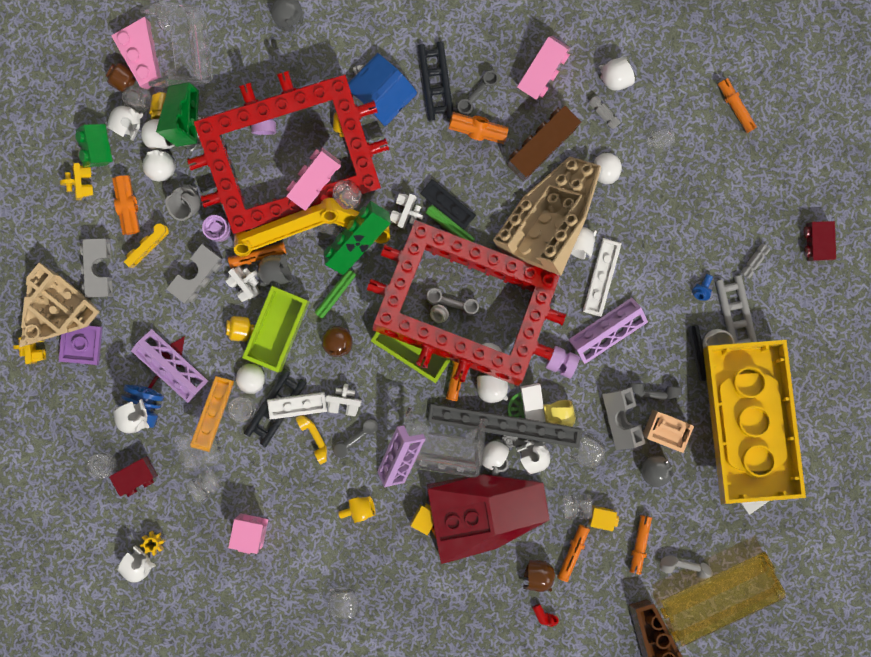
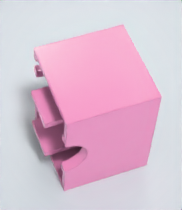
(248, 533)

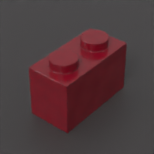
(820, 241)
(133, 476)

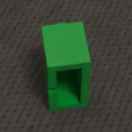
(94, 145)

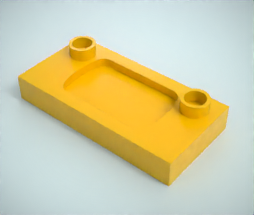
(754, 422)

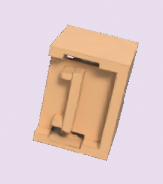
(668, 431)

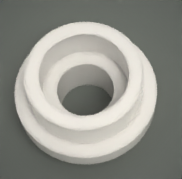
(439, 313)

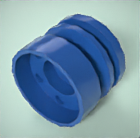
(148, 396)

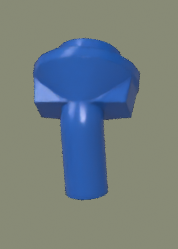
(702, 291)

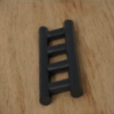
(427, 73)
(263, 410)

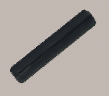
(698, 351)

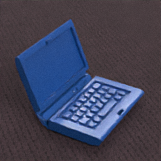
(385, 86)

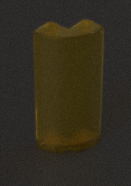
(722, 599)

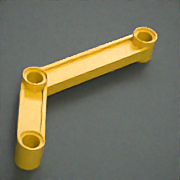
(327, 212)

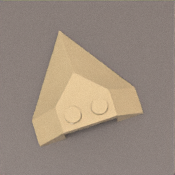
(52, 307)

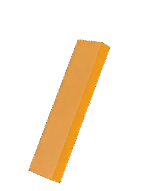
(212, 414)

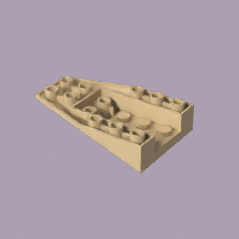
(550, 216)

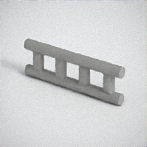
(741, 304)

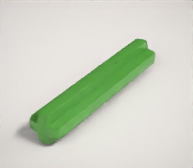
(447, 223)
(335, 293)

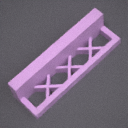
(606, 328)
(166, 368)
(395, 457)

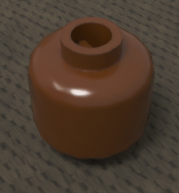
(120, 77)

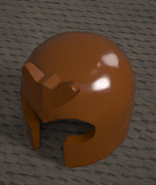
(337, 341)
(540, 576)

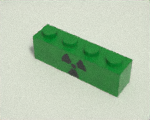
(356, 237)

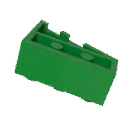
(179, 114)

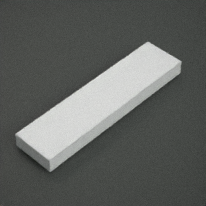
(602, 277)

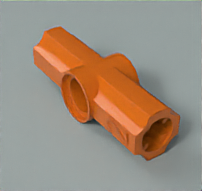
(478, 128)
(126, 205)

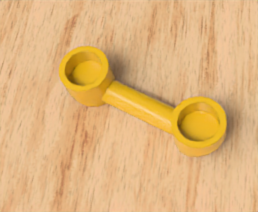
(305, 423)

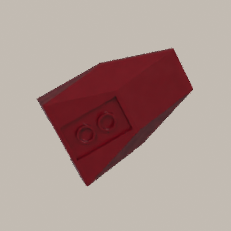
(484, 513)

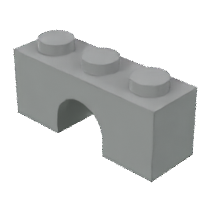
(93, 252)
(207, 263)
(624, 434)

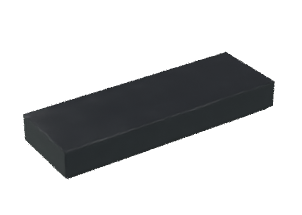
(447, 204)

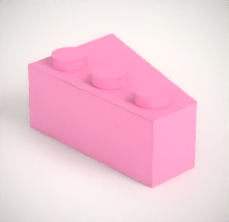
(139, 51)
(544, 68)
(313, 178)

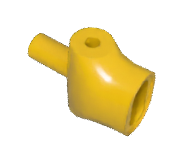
(359, 508)

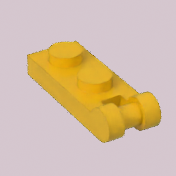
(148, 243)

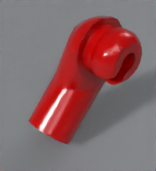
(545, 618)

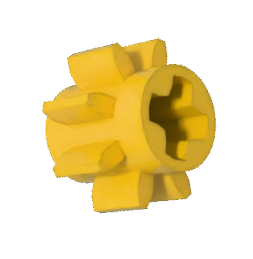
(150, 547)

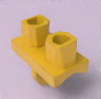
(78, 173)
(30, 352)

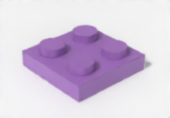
(81, 346)

